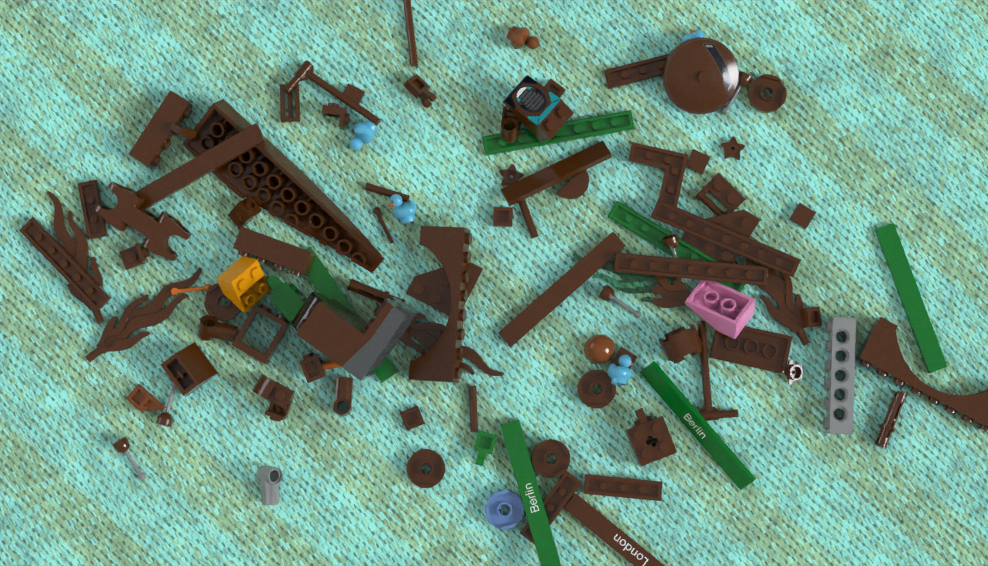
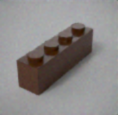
(158, 133)
(274, 251)

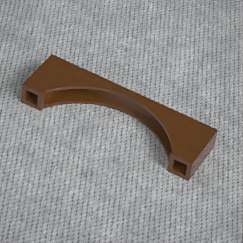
(883, 354)
(443, 359)

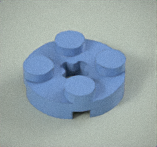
(510, 500)

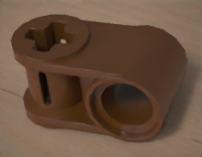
(509, 126)

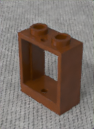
(264, 358)

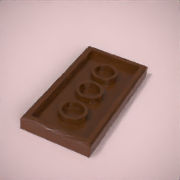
(753, 349)

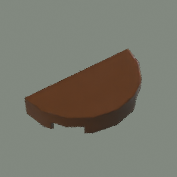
(575, 187)

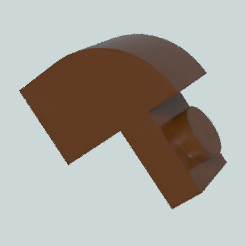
(273, 391)

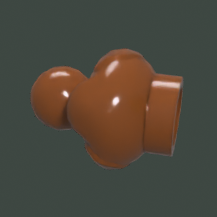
(521, 36)

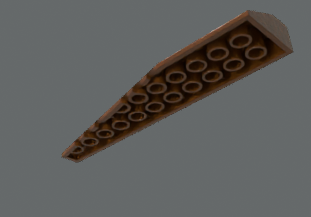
(281, 187)

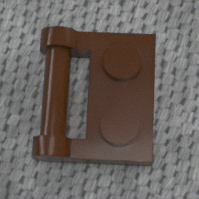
(723, 192)

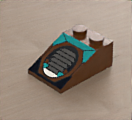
(538, 108)

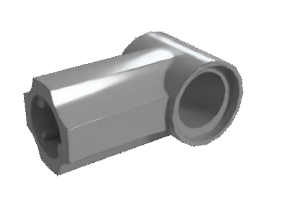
(269, 479)

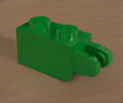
(285, 297)

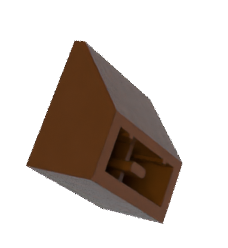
(189, 369)

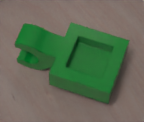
(484, 444)

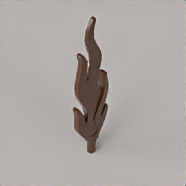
(77, 248)
(782, 292)
(133, 319)
(430, 332)

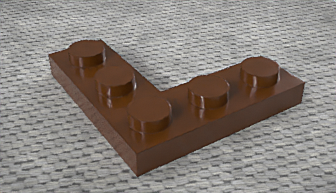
(670, 161)

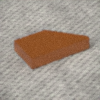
(144, 400)

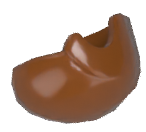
(599, 349)

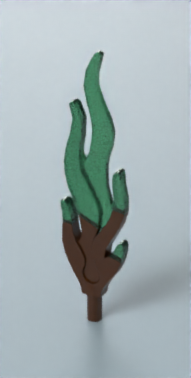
(673, 295)

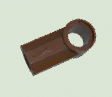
(211, 328)
(343, 393)

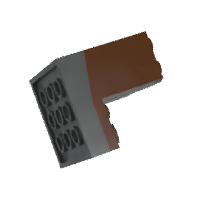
(347, 337)

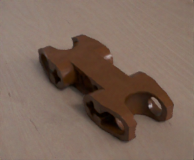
(155, 229)

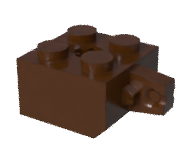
(654, 428)

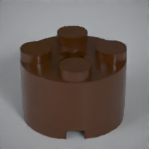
(681, 343)

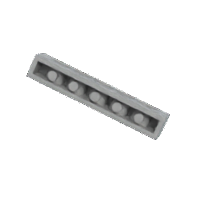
(847, 327)

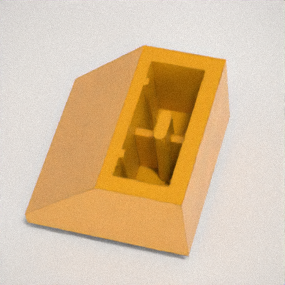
(244, 283)

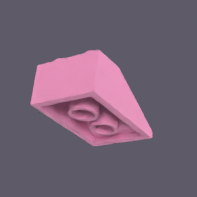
(721, 307)

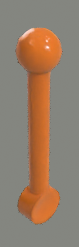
(175, 291)

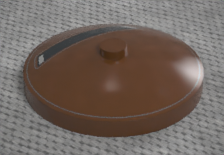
(700, 75)

